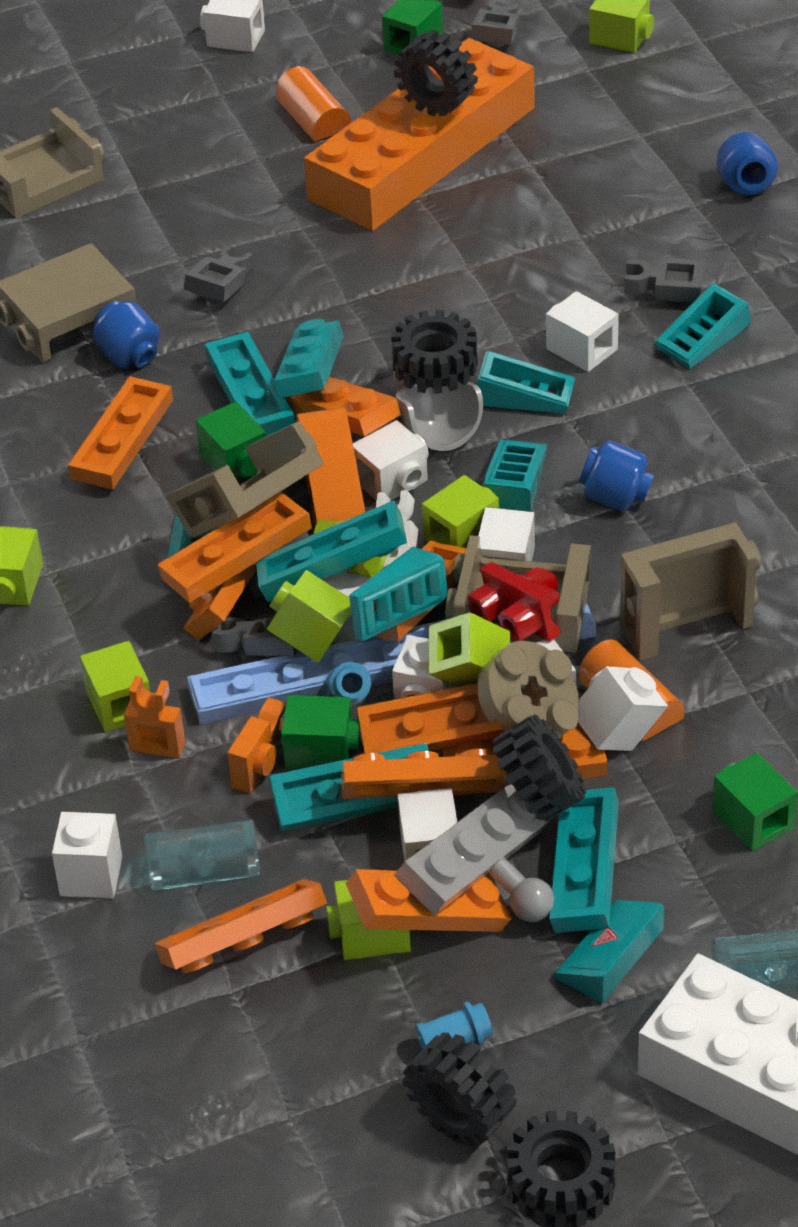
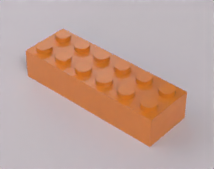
(400, 152)

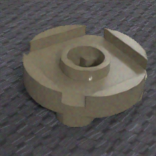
(542, 671)

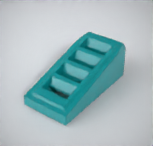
(712, 301)
(522, 385)
(516, 473)
(401, 591)

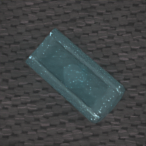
(202, 854)
(762, 957)

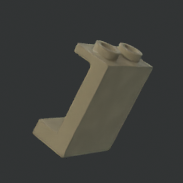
(49, 166)
(60, 297)
(219, 497)
(687, 583)
(572, 586)

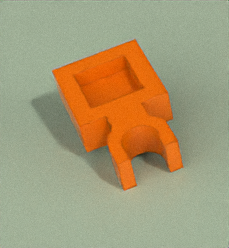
(152, 724)
(254, 748)

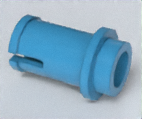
(361, 681)
(470, 1022)

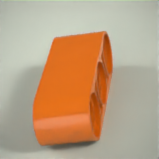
(335, 485)

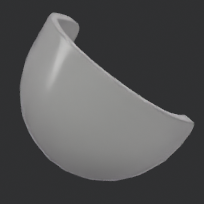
(442, 418)

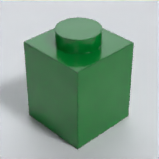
(408, 20)
(224, 439)
(318, 731)
(754, 801)

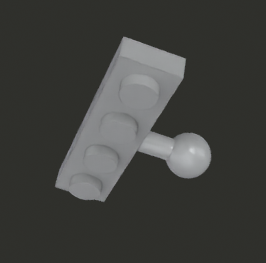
(479, 847)

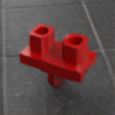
(518, 601)

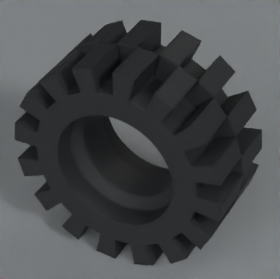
(447, 61)
(434, 369)
(539, 768)
(459, 1089)
(561, 1140)

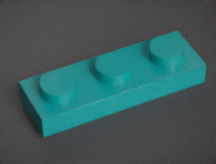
(309, 357)
(249, 381)
(333, 549)
(315, 794)
(585, 863)

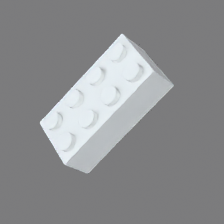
(727, 1049)

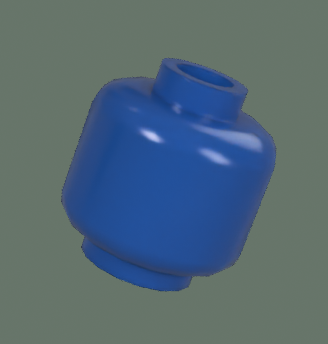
(747, 163)
(126, 334)
(615, 476)

